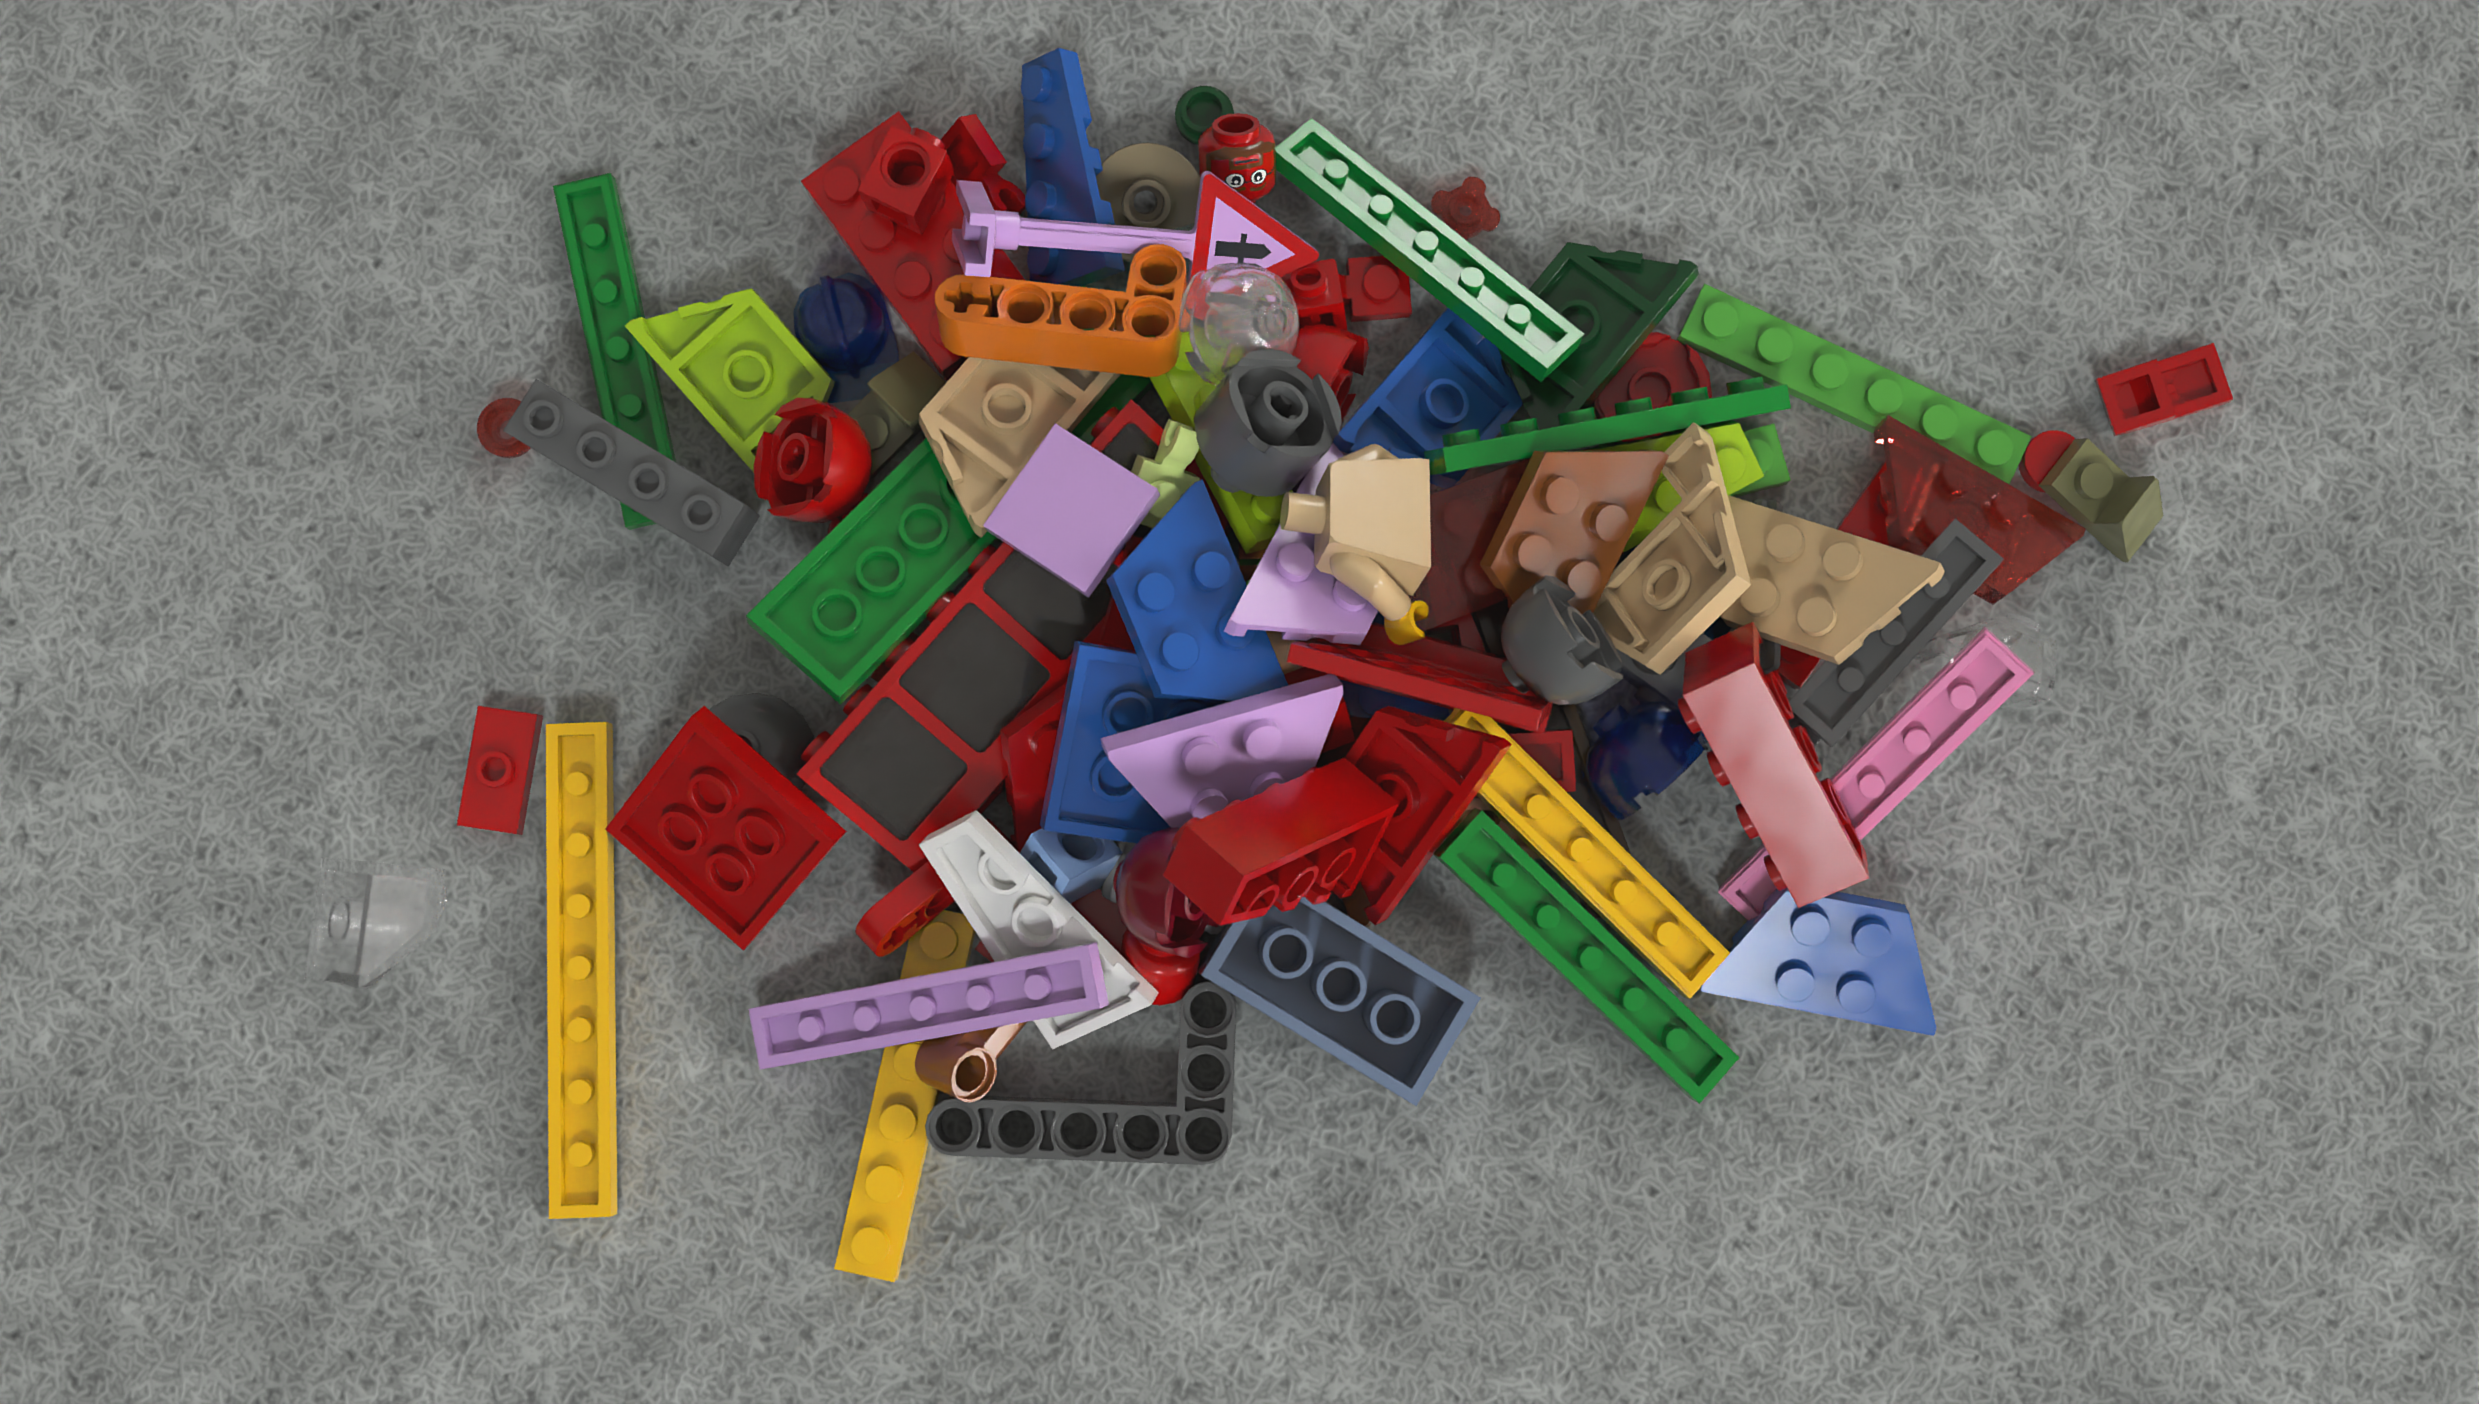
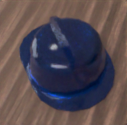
(847, 332)

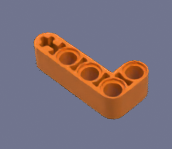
(987, 317)

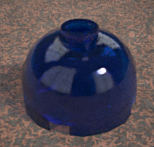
(1639, 754)

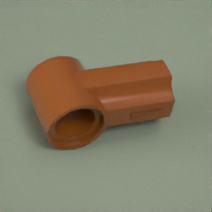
(964, 1062)

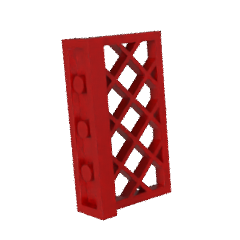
(1429, 673)

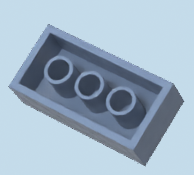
(1344, 992)

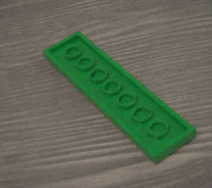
(886, 567)

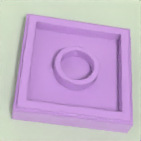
(1072, 510)

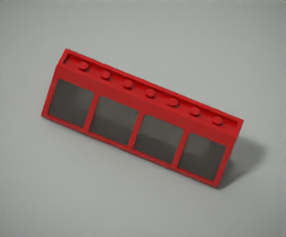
(929, 731)

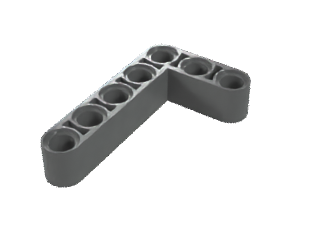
(1110, 1115)

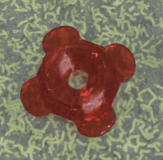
(1471, 195)

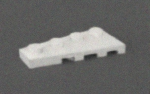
(1025, 915)

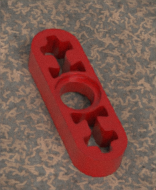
(906, 909)

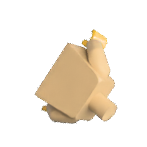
(1371, 531)

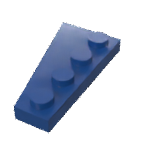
(1062, 168)

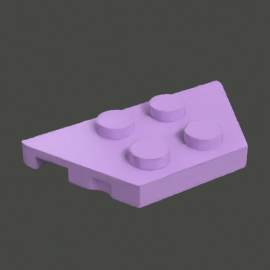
(1293, 595)
(1227, 750)

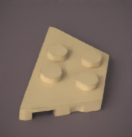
(995, 419)
(1819, 584)

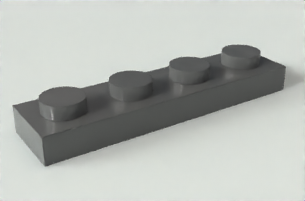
(1843, 692)

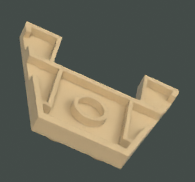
(1683, 569)

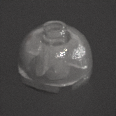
(1234, 313)

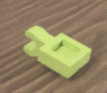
(1167, 470)

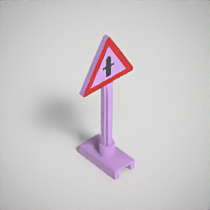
(1224, 232)

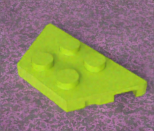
(734, 364)

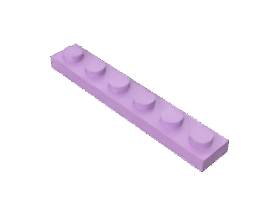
(929, 1006)

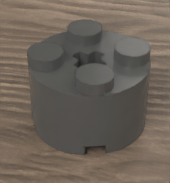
(1266, 424)

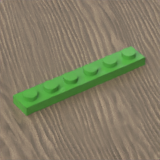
(1844, 381)

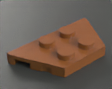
(1571, 520)

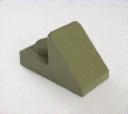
(893, 407)
(2104, 499)

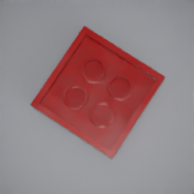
(724, 828)

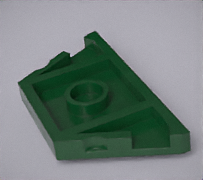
(1615, 304)

